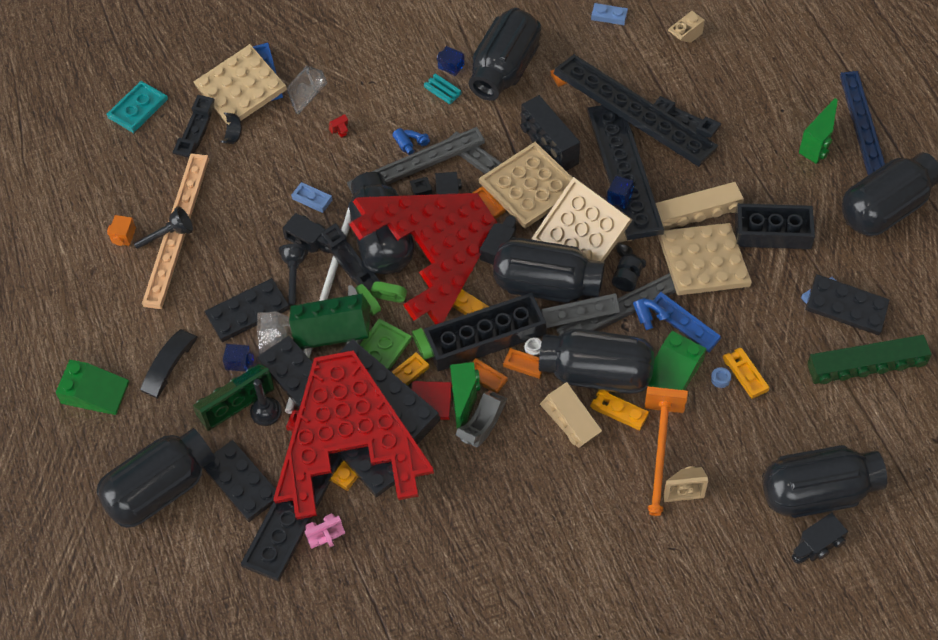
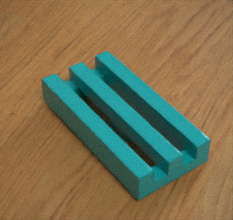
(444, 86)

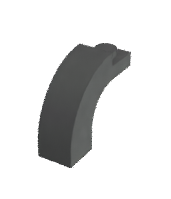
(483, 420)

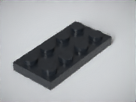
(847, 304)
(241, 311)
(241, 481)

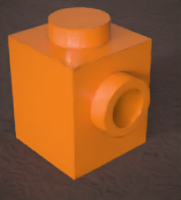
(121, 230)

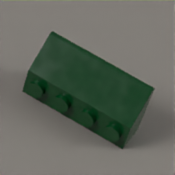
(330, 321)
(232, 397)

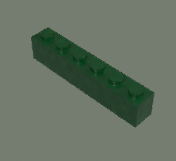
(869, 359)

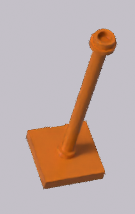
(666, 401)

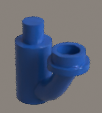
(402, 138)
(643, 312)

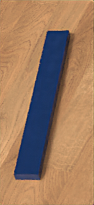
(862, 121)

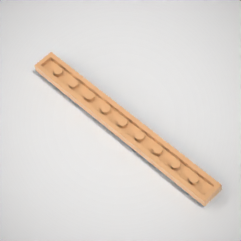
(172, 242)

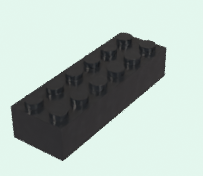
(485, 331)
(411, 409)

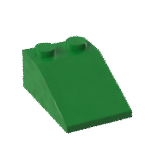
(818, 134)
(676, 362)
(464, 387)
(91, 388)

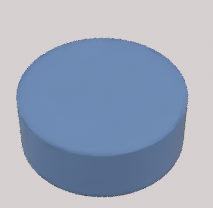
(721, 377)

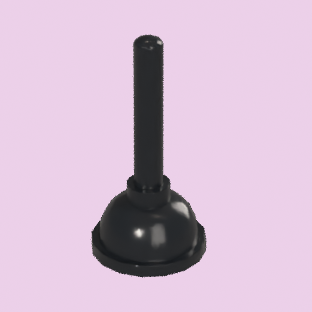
(178, 222)
(293, 256)
(265, 409)

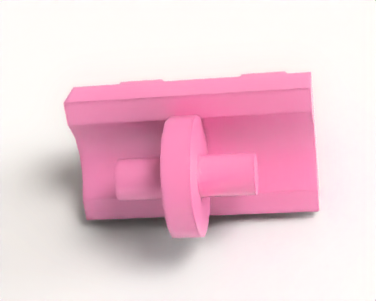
(325, 531)

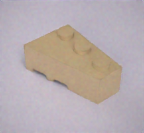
(571, 415)

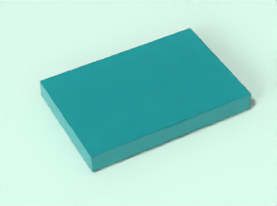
(137, 106)

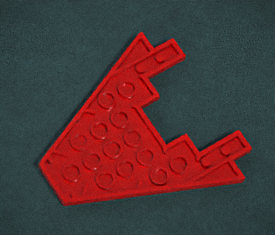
(446, 229)
(344, 413)

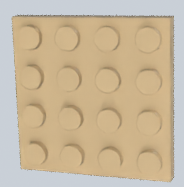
(241, 84)
(527, 184)
(583, 221)
(704, 259)

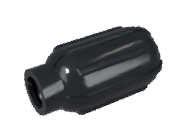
(504, 53)
(889, 194)
(379, 250)
(546, 270)
(598, 360)
(153, 478)
(822, 480)

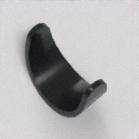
(234, 129)

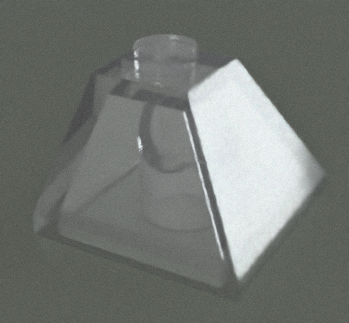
(305, 87)
(271, 329)

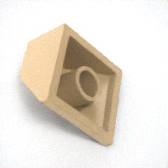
(686, 485)

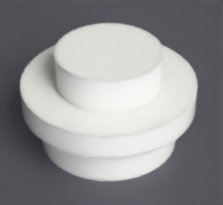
(533, 346)

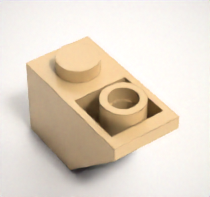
(688, 27)

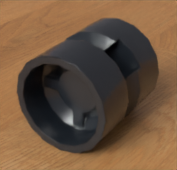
(627, 273)

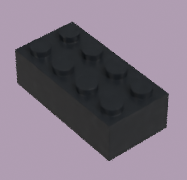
(550, 132)
(774, 226)

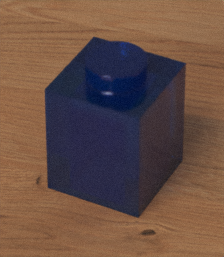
(450, 60)
(620, 192)
(237, 357)

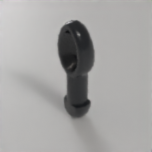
(625, 250)

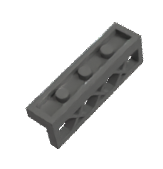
(581, 310)

